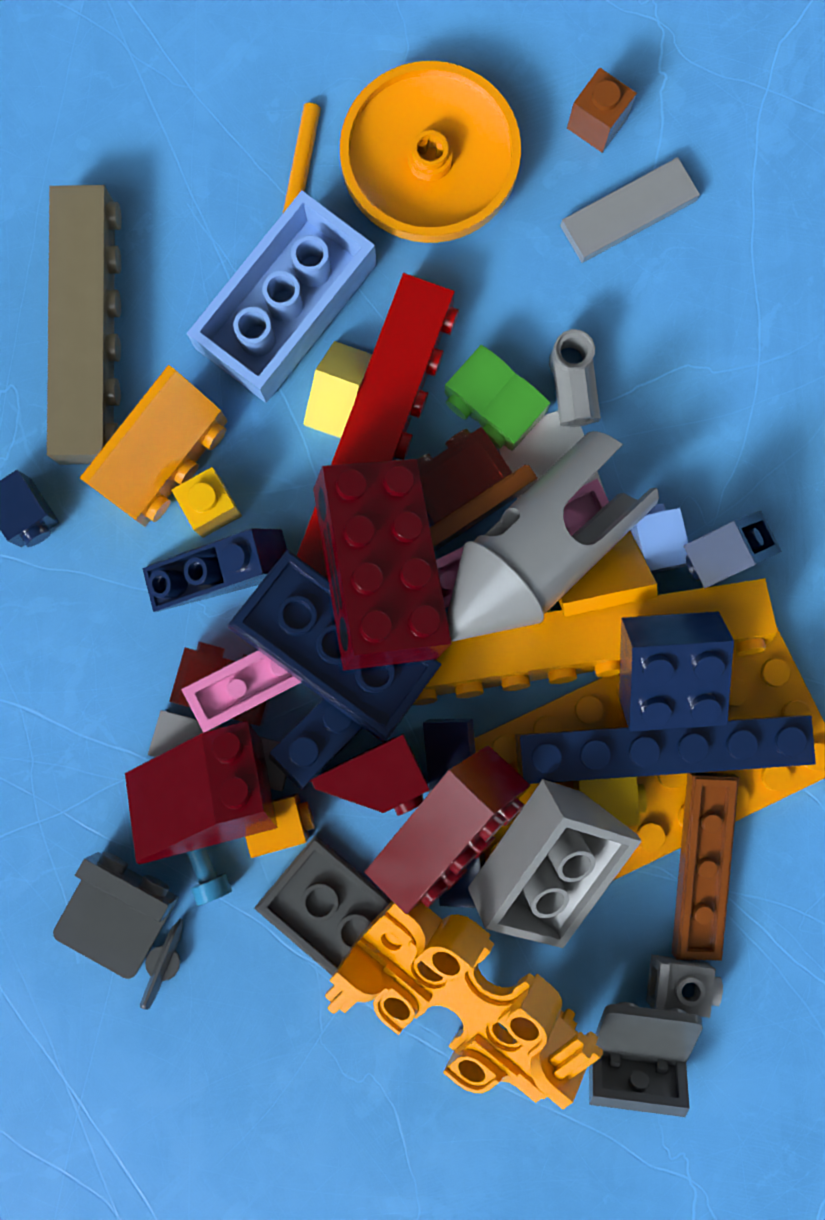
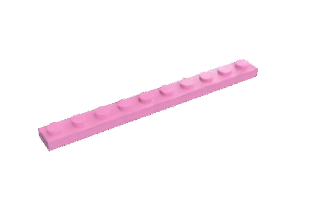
(259, 678)

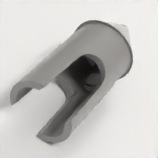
(529, 554)

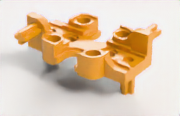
(434, 962)

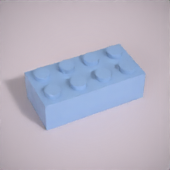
(283, 296)

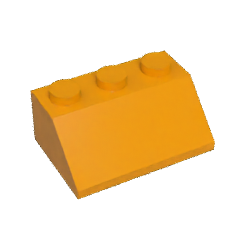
(156, 447)

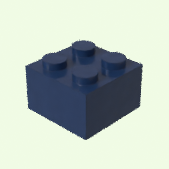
(675, 671)

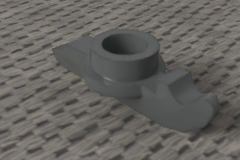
(162, 964)

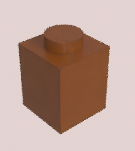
(601, 110)

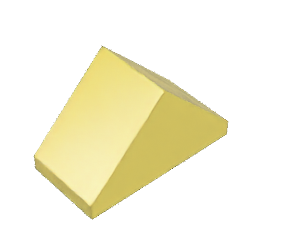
(335, 388)

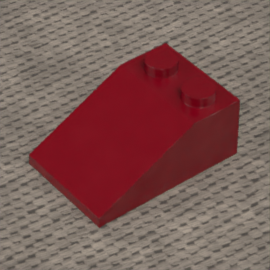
(200, 794)

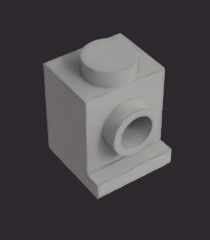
(670, 975)

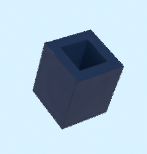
(23, 511)

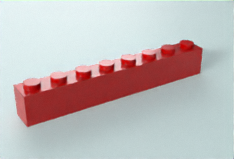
(391, 387)

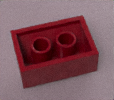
(378, 778)

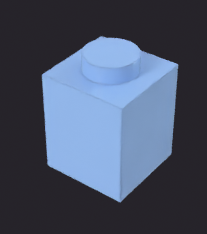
(662, 539)

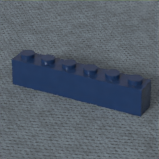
(623, 754)

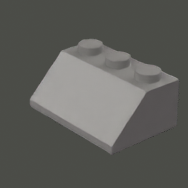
(551, 866)

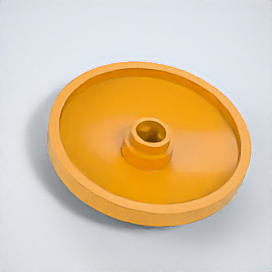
(430, 151)

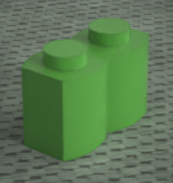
(495, 398)

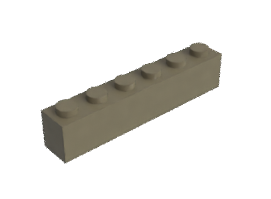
(82, 322)

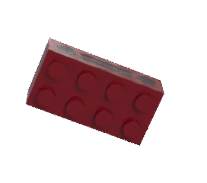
(380, 564)

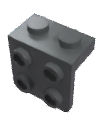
(114, 914)
(643, 1059)

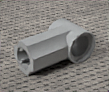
(575, 382)

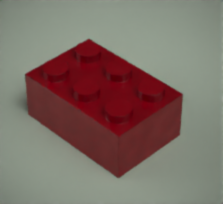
(449, 830)

